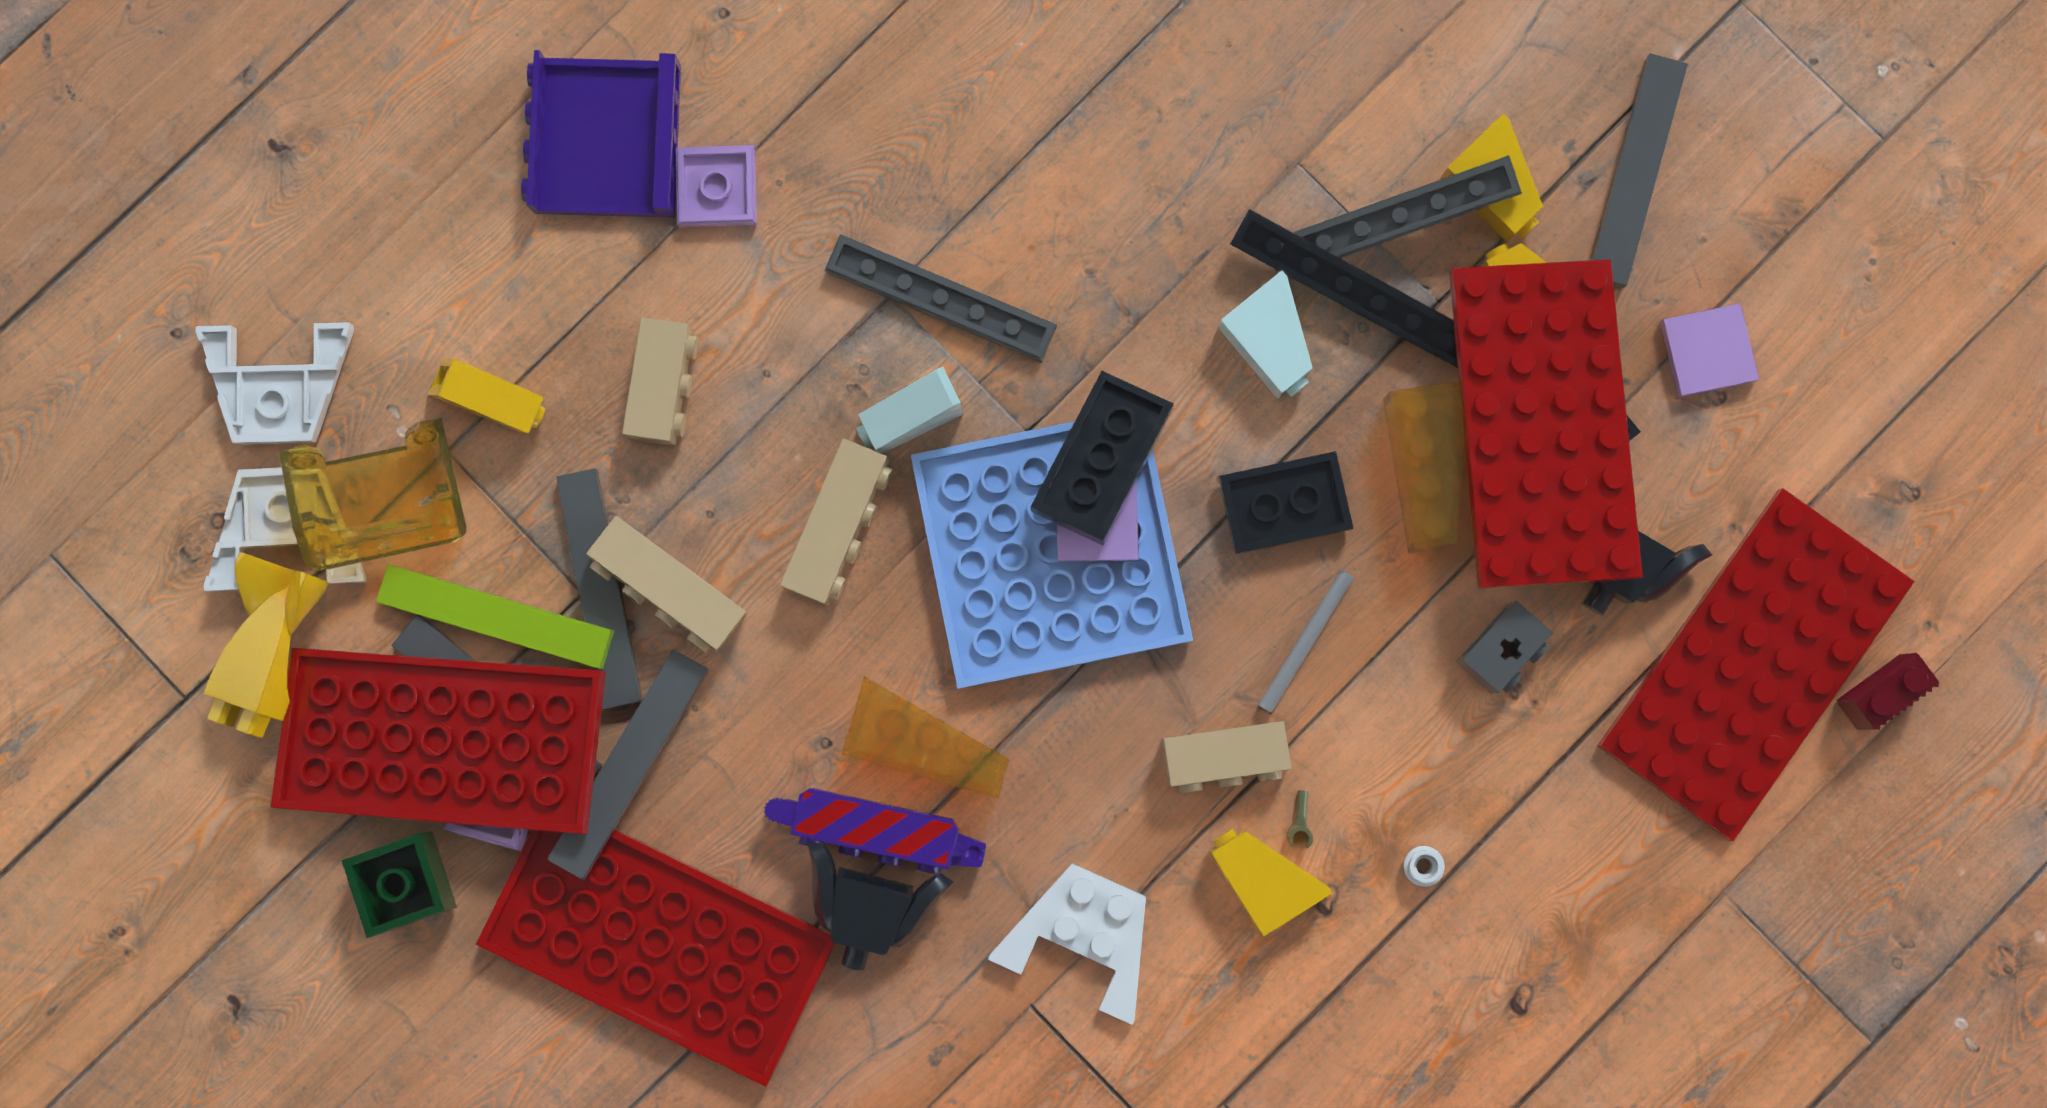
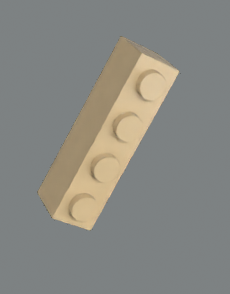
(836, 522)
(665, 584)

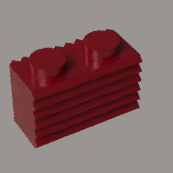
(1888, 692)

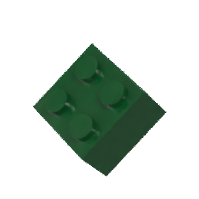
(399, 884)

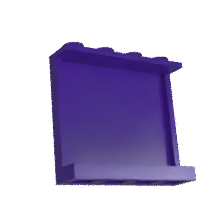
(602, 136)

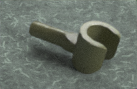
(1301, 820)

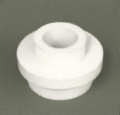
(1436, 866)

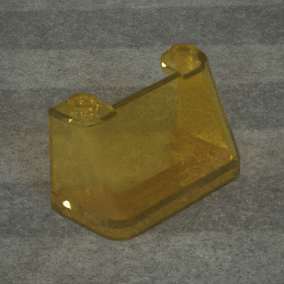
(374, 500)

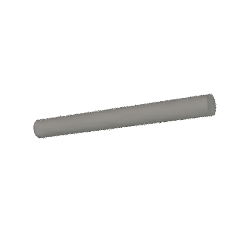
(1306, 641)

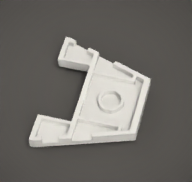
(275, 400)
(258, 519)
(1092, 920)

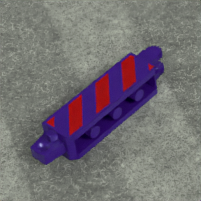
(877, 828)

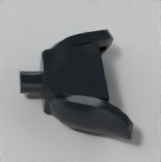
(1660, 571)
(866, 909)

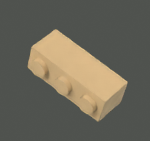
(660, 382)
(1226, 756)

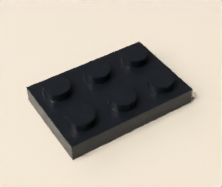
(1285, 502)

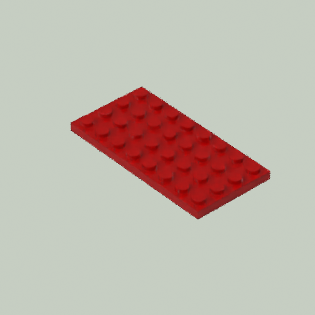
(1545, 424)
(1755, 664)
(439, 740)
(663, 948)

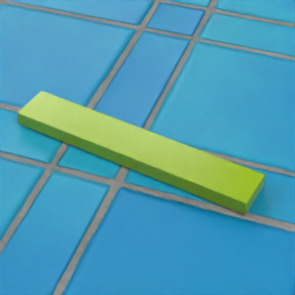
(495, 616)

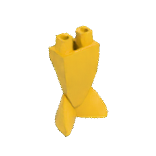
(255, 660)

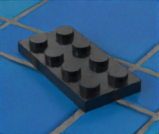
(1102, 457)

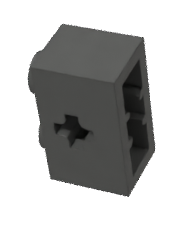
(1483, 656)

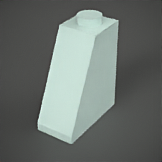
(1270, 337)
(910, 412)

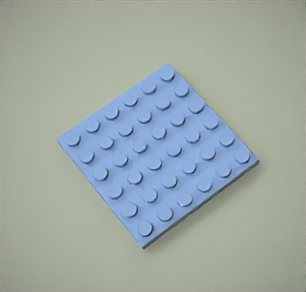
(999, 572)

